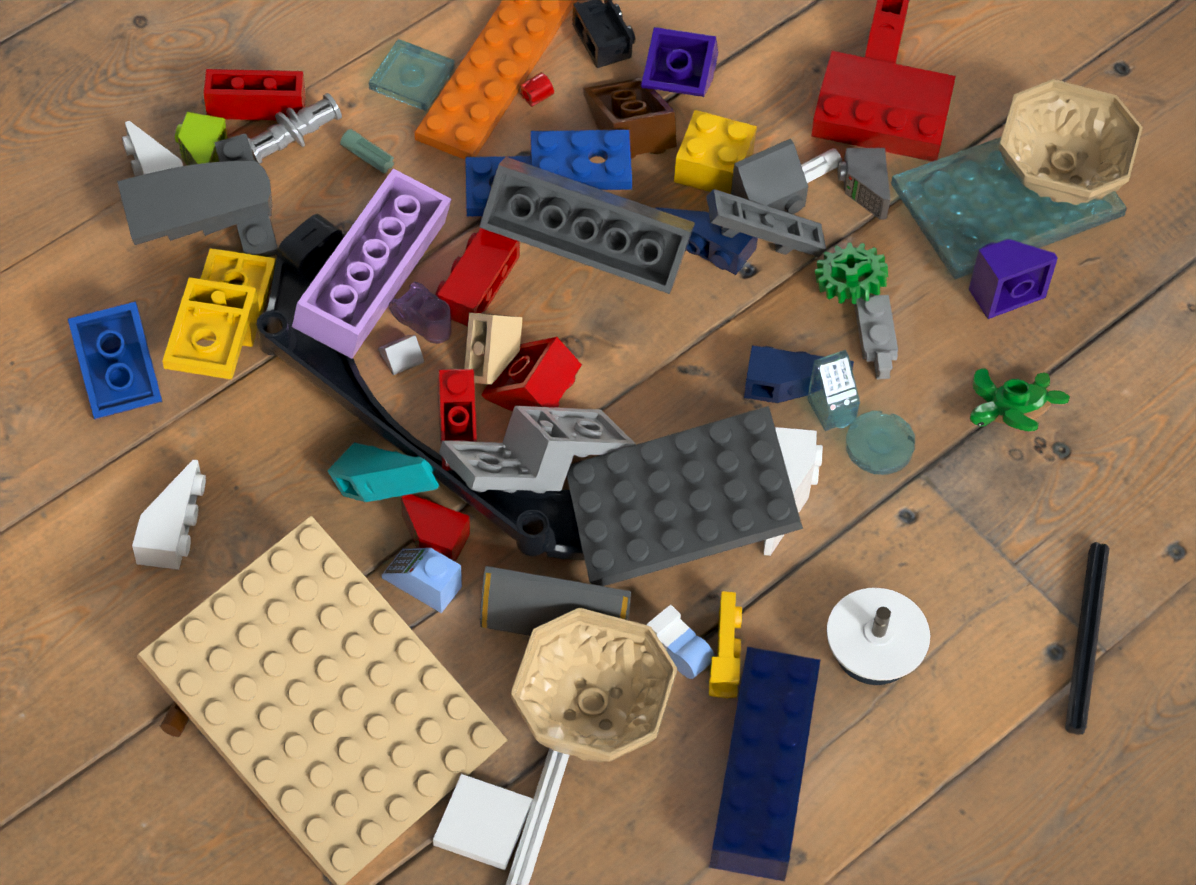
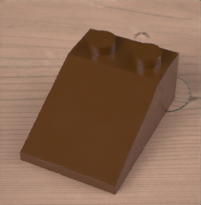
(636, 109)

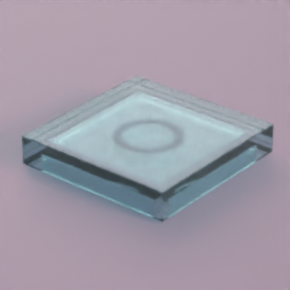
(411, 74)

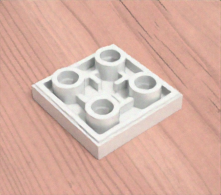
(482, 822)

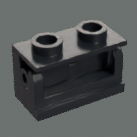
(603, 31)

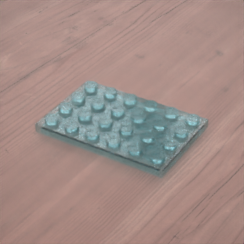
(979, 201)

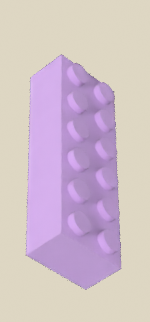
(371, 263)

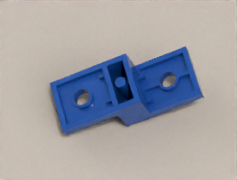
(563, 154)

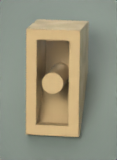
(491, 344)

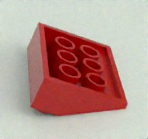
(883, 106)

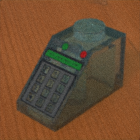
(834, 391)

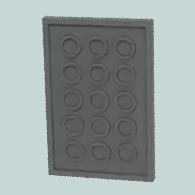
(682, 497)

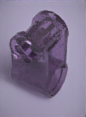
(423, 313)

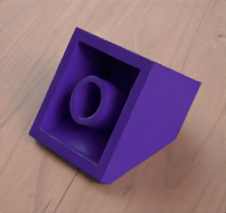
(680, 62)
(1010, 276)

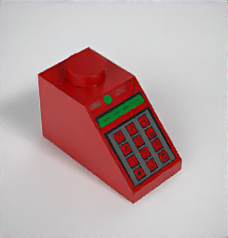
(435, 526)

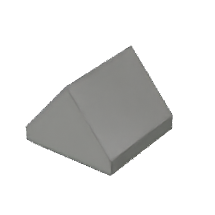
(402, 354)

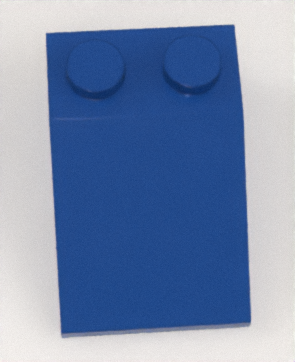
(115, 360)

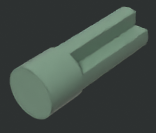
(367, 151)

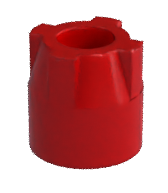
(537, 89)

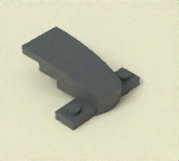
(204, 199)

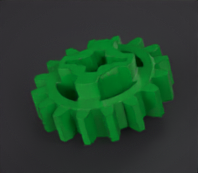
(851, 273)

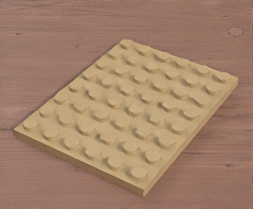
(322, 700)

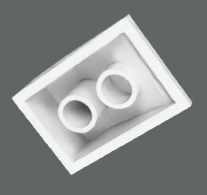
(802, 464)

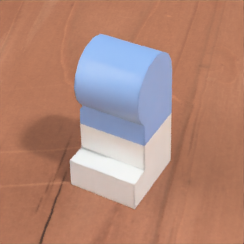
(687, 650)

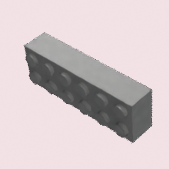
(586, 224)

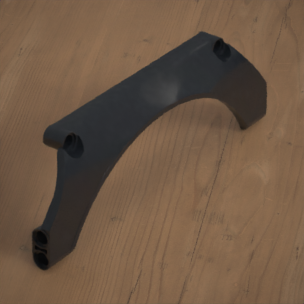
(299, 260)

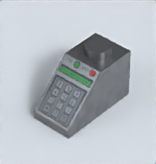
(866, 179)

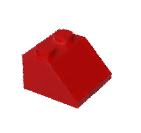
(535, 376)

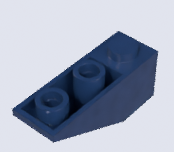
(711, 245)
(778, 374)

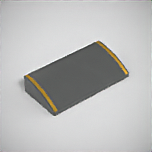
(525, 601)

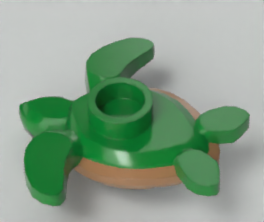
(1014, 402)

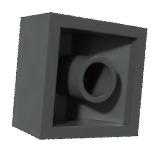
(772, 178)

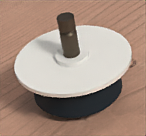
(877, 635)

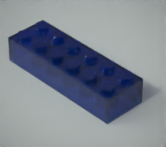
(765, 764)

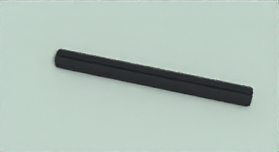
(1087, 639)

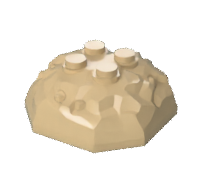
(1070, 141)
(594, 685)

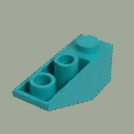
(379, 474)

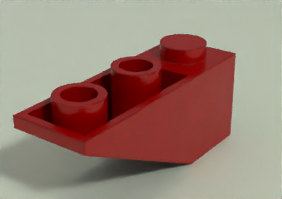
(887, 30)
(456, 407)

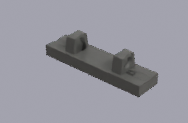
(766, 223)

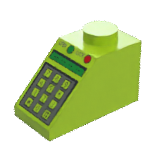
(198, 136)

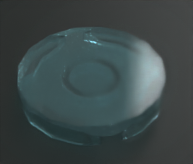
(880, 442)

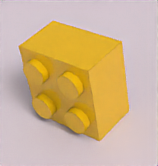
(711, 150)

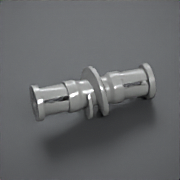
(294, 127)

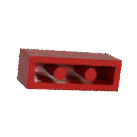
(252, 93)
(478, 274)

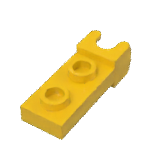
(725, 668)

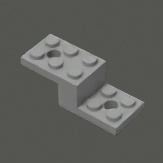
(534, 449)

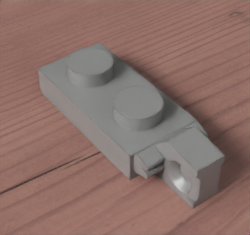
(877, 333)

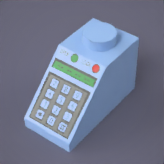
(425, 576)

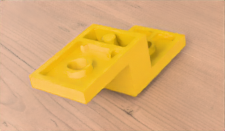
(219, 313)

